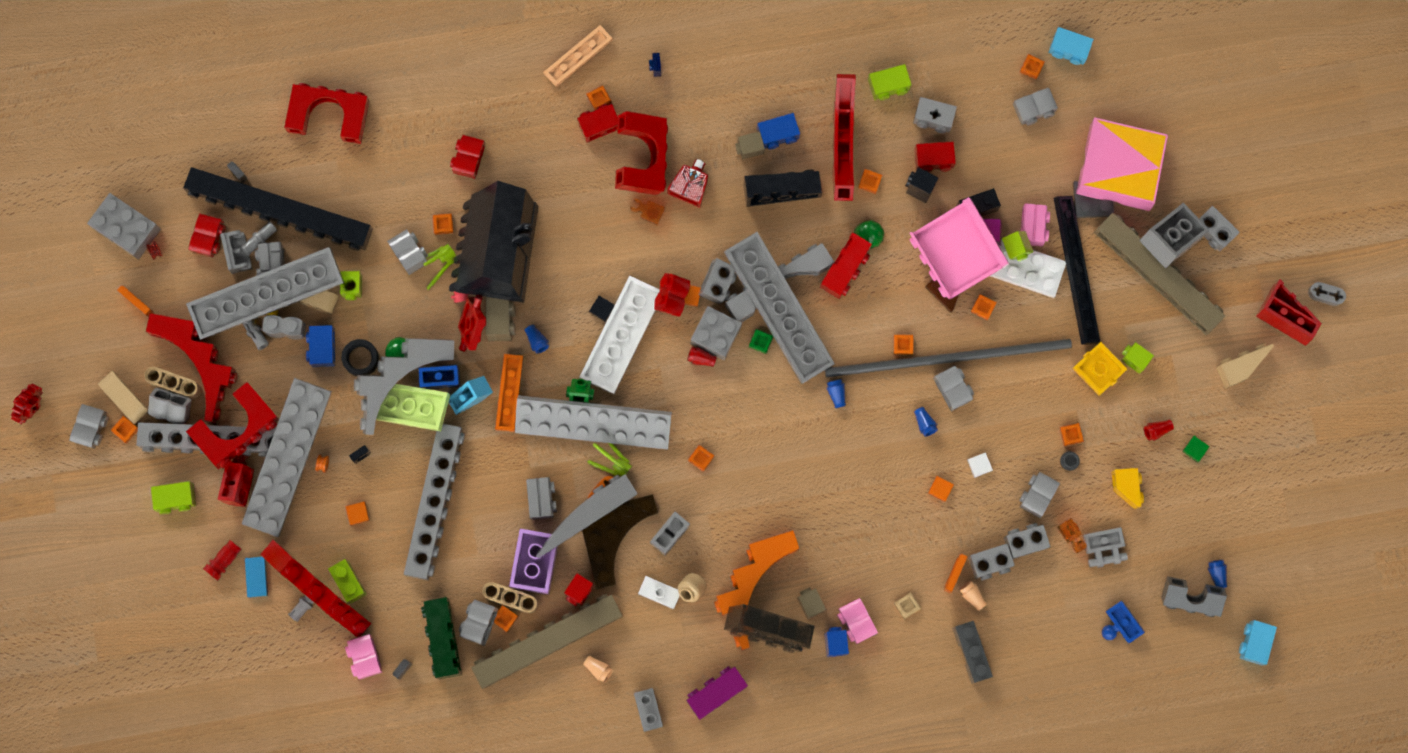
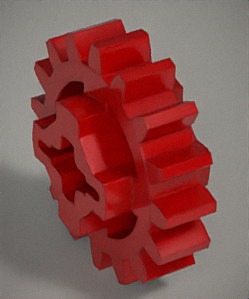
(26, 403)

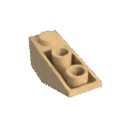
(1239, 369)

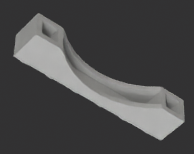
(811, 263)

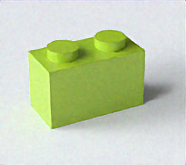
(889, 82)
(173, 497)
(347, 581)

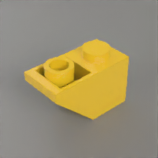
(1127, 486)

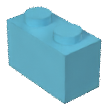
(1070, 46)
(1257, 642)

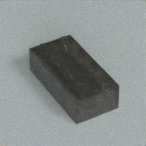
(769, 628)

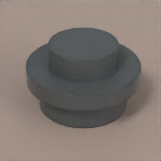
(1069, 461)

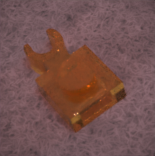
(650, 212)
(1071, 533)

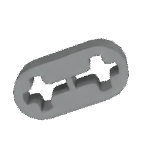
(1326, 298)

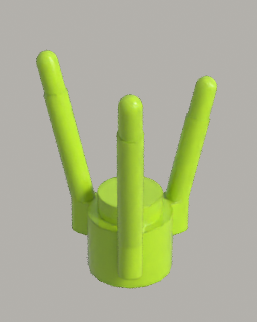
(444, 254)
(621, 465)

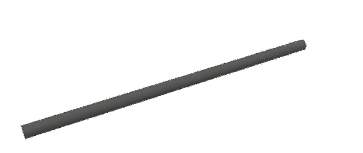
(948, 358)

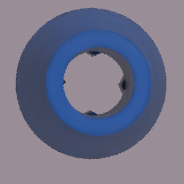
(537, 340)
(837, 392)
(925, 422)
(1218, 572)

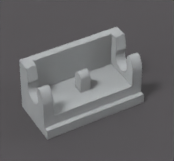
(236, 258)

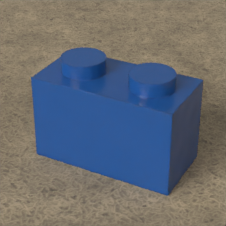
(779, 131)
(321, 346)
(439, 377)
(836, 642)

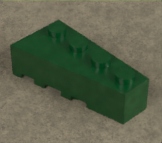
(442, 638)

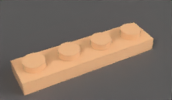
(578, 56)

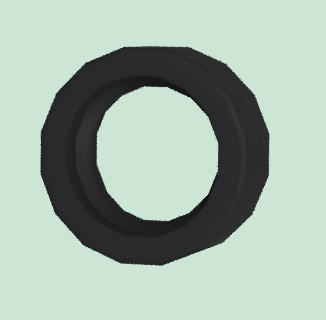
(355, 344)

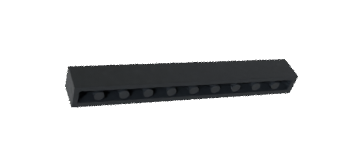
(277, 208)

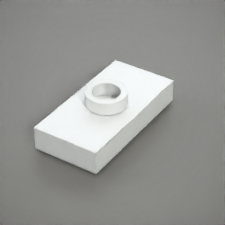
(659, 592)

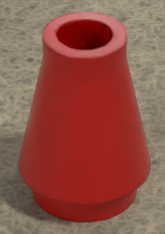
(701, 357)
(1157, 429)

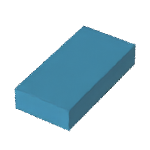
(256, 577)

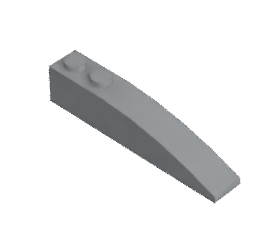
(597, 506)

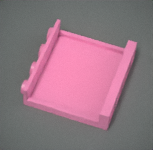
(959, 249)

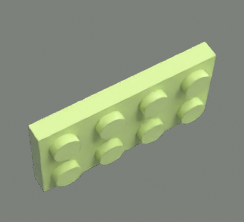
(414, 407)

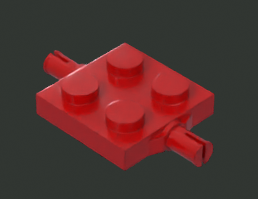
(471, 323)

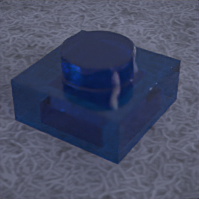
(654, 64)

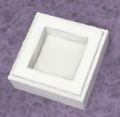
(979, 465)

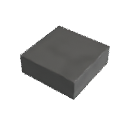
(237, 172)
(401, 669)

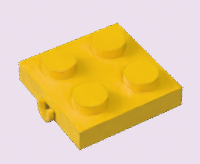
(1099, 368)

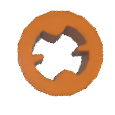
(322, 463)

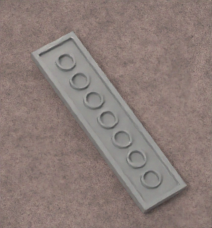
(265, 293)
(779, 307)
(592, 422)
(286, 457)

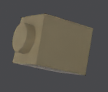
(750, 145)
(811, 602)

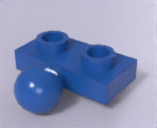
(1124, 622)

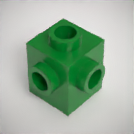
(580, 391)

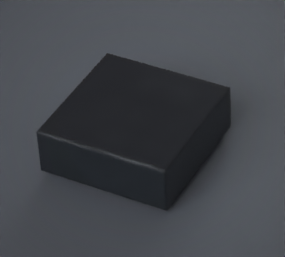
(602, 308)
(360, 454)

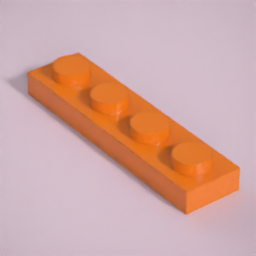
(509, 392)

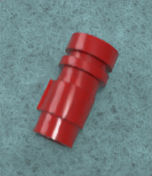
(222, 560)

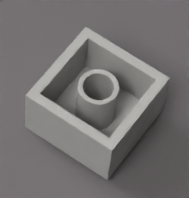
(716, 333)

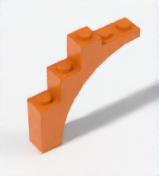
(764, 555)

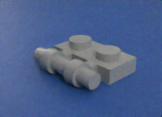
(1103, 541)

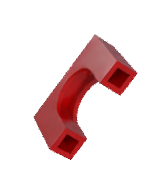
(306, 98)
(653, 132)
(222, 451)

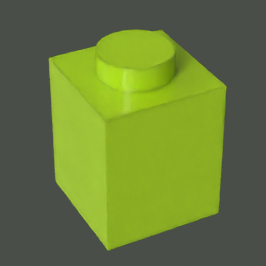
(1017, 245)

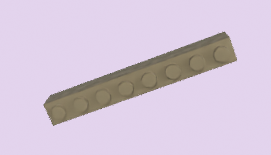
(1166, 281)
(547, 641)

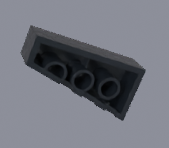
(781, 187)

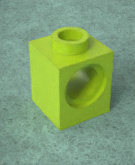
(348, 277)
(1136, 357)

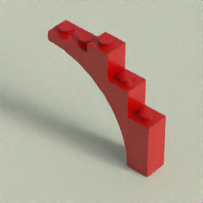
(843, 137)
(214, 376)
(315, 589)

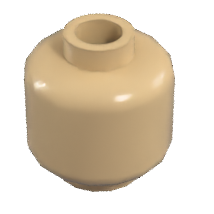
(692, 587)

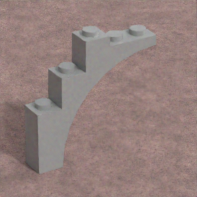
(375, 388)

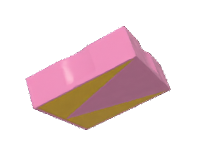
(1122, 164)

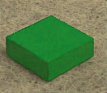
(760, 341)
(1195, 449)

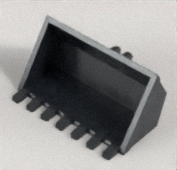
(496, 243)

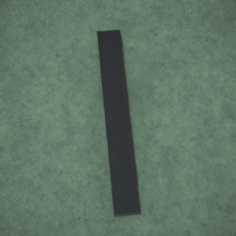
(1076, 270)

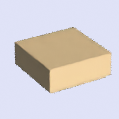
(907, 605)

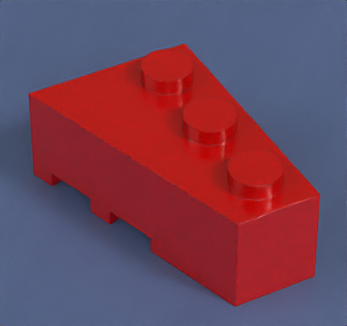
(846, 266)
(1288, 314)

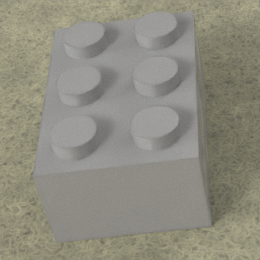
(124, 226)
(1174, 235)

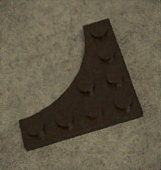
(607, 533)

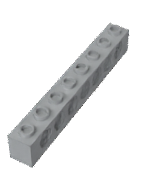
(148, 431)
(426, 570)

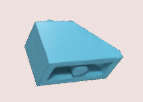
(470, 394)

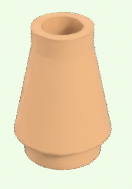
(973, 595)
(598, 668)

